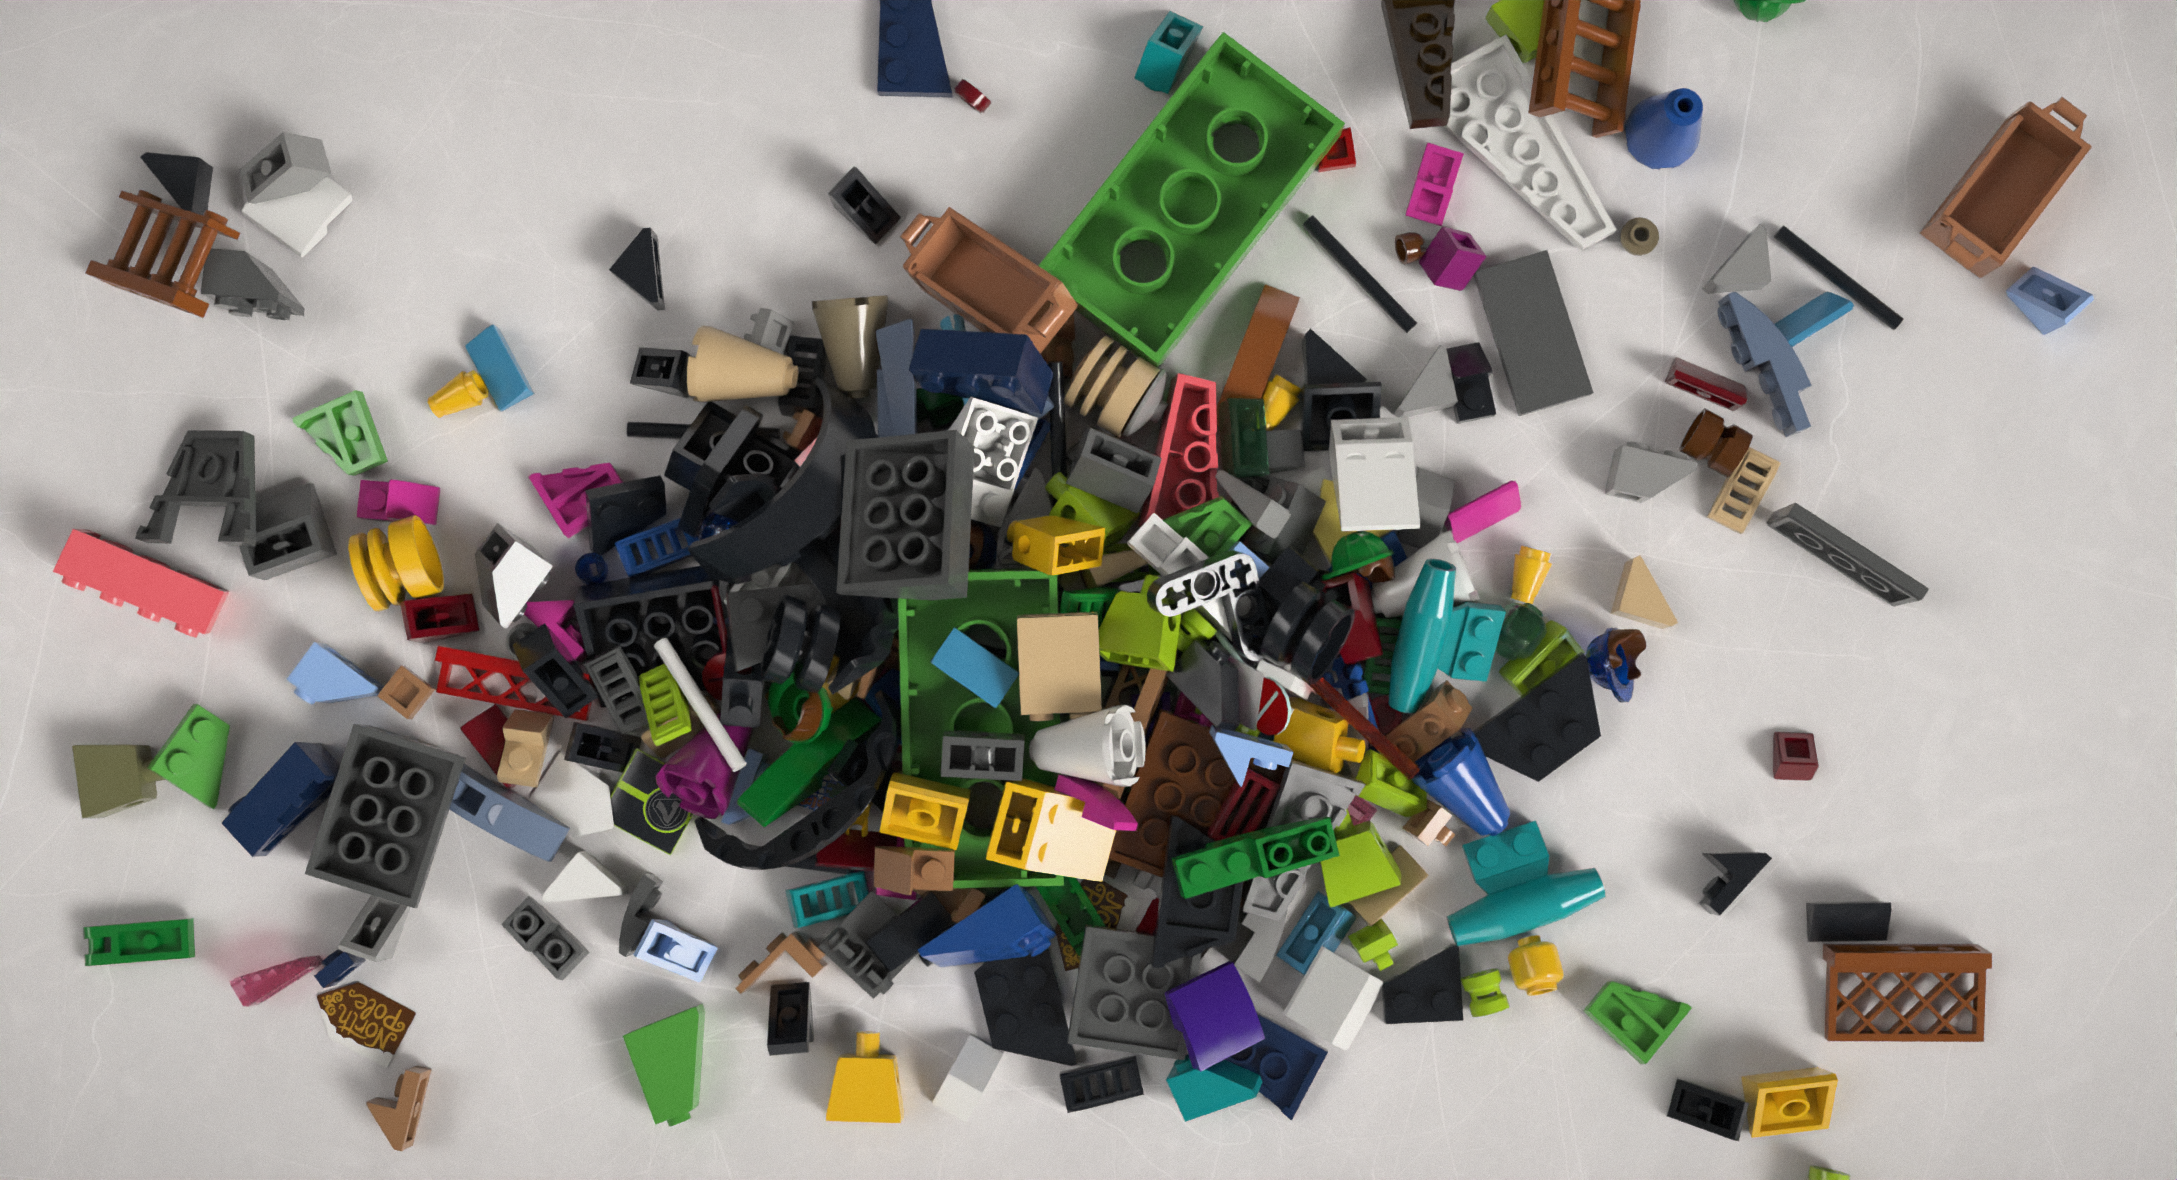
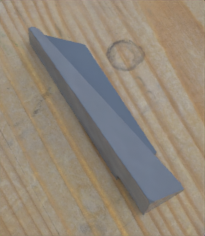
(895, 382)

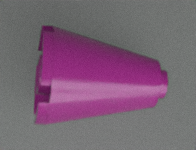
(702, 774)

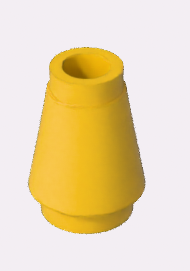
(460, 393)
(1279, 400)
(1529, 573)

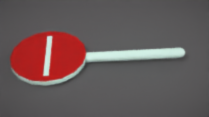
(1274, 702)

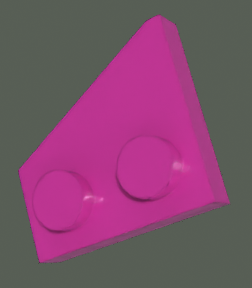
(566, 495)

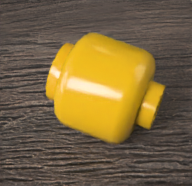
(1535, 966)

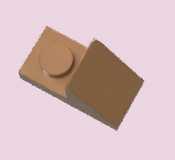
(913, 869)
(401, 1118)

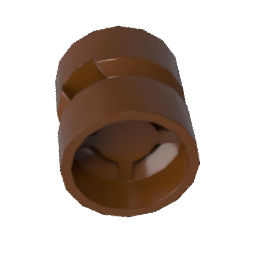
(1716, 443)

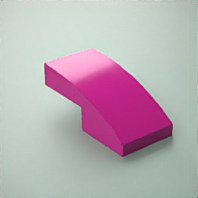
(1434, 184)
(1100, 804)

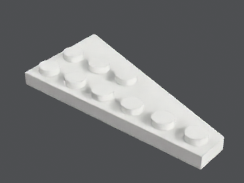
(1524, 150)

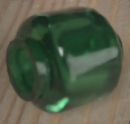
(1520, 631)

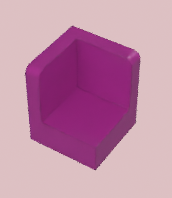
(1452, 258)

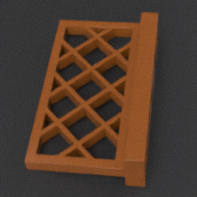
(1913, 960)

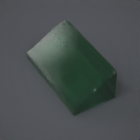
(1243, 437)

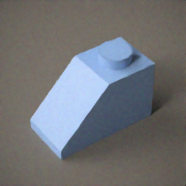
(330, 677)

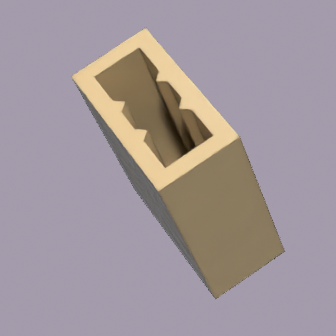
(1059, 664)

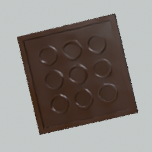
(1184, 779)

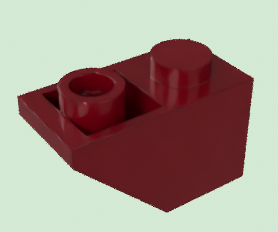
(1364, 636)

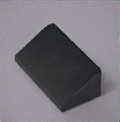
(1848, 921)

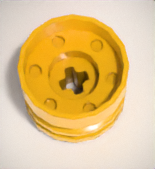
(396, 563)

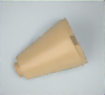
(736, 368)

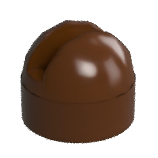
(1409, 247)

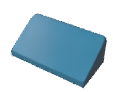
(1813, 317)
(499, 368)
(974, 667)
(1315, 928)

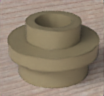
(1634, 246)

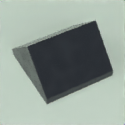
(1335, 402)

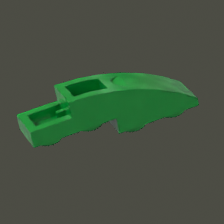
(1255, 855)

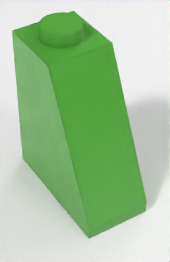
(670, 1063)

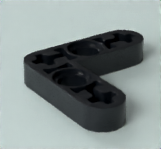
(715, 468)
(1220, 585)

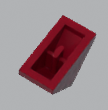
(439, 617)

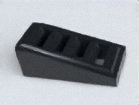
(800, 397)
(1090, 1101)

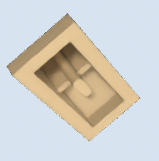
(1640, 597)

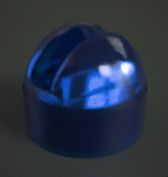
(584, 570)

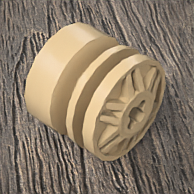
(1110, 385)

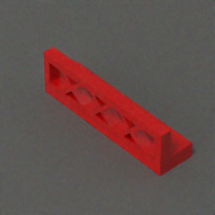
(494, 665)

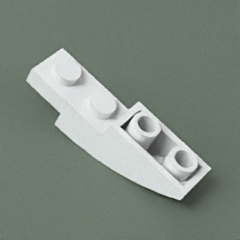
(1169, 553)

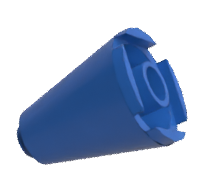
(1665, 128)
(1464, 783)

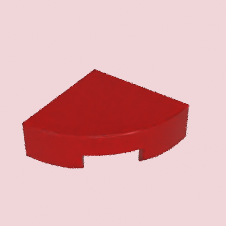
(1340, 155)

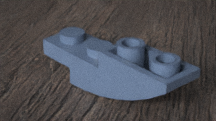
(1763, 345)
(507, 815)

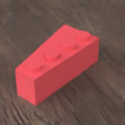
(140, 581)

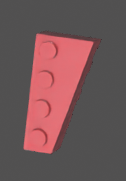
(1186, 449)

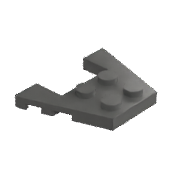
(209, 471)

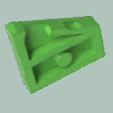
(1211, 525)
(195, 755)

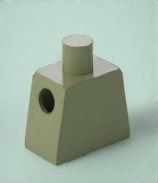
(113, 778)

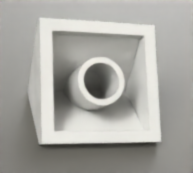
(1333, 998)

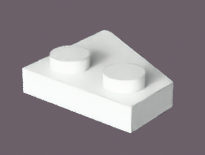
(1291, 684)

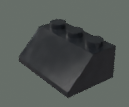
(761, 455)

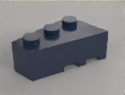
(983, 366)
(283, 798)

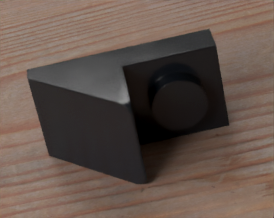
(1471, 382)
(1738, 872)
(790, 1019)

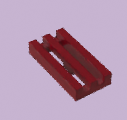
(1231, 800)

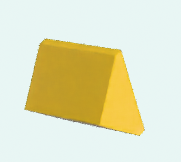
(924, 810)
(1789, 1101)

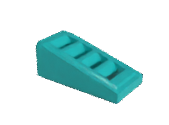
(795, 905)

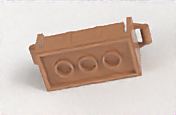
(2008, 186)
(985, 279)

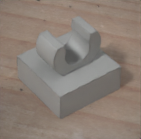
(770, 330)

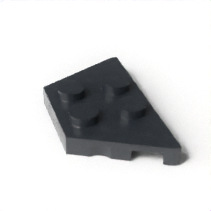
(1544, 723)
(1192, 923)
(1025, 1008)

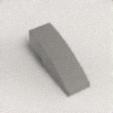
(1260, 945)

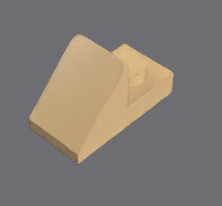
(525, 747)

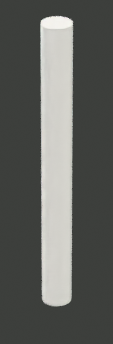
(700, 705)

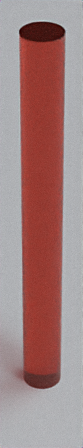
(1365, 728)

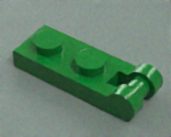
(140, 942)

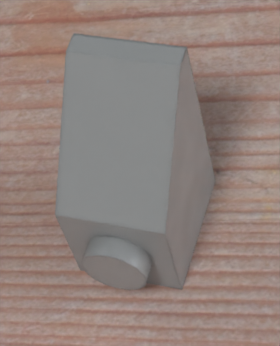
(285, 168)

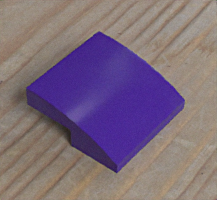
(1214, 1016)

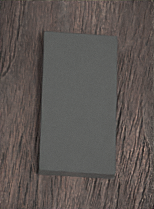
(1533, 333)
(1846, 555)

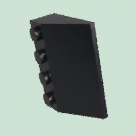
(651, 608)

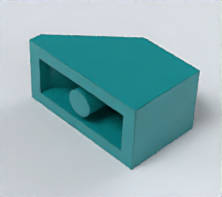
(1167, 52)
(1212, 1088)

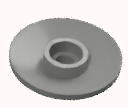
(1151, 406)

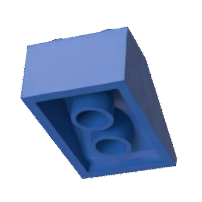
(997, 931)

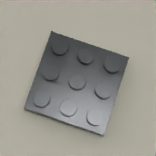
(1121, 996)

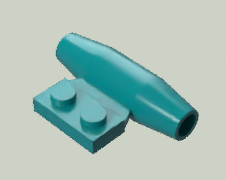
(1440, 637)
(1518, 890)

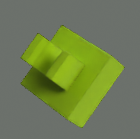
(1373, 943)

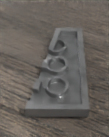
(1303, 795)

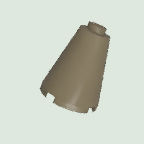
(850, 340)

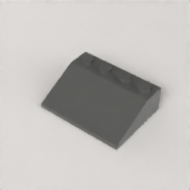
(907, 516)
(385, 815)

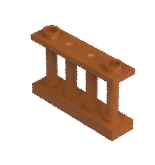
(1557, 61)
(160, 285)

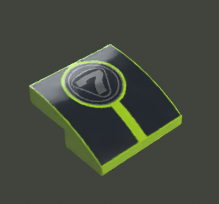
(643, 808)

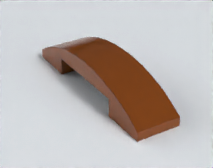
(1260, 345)

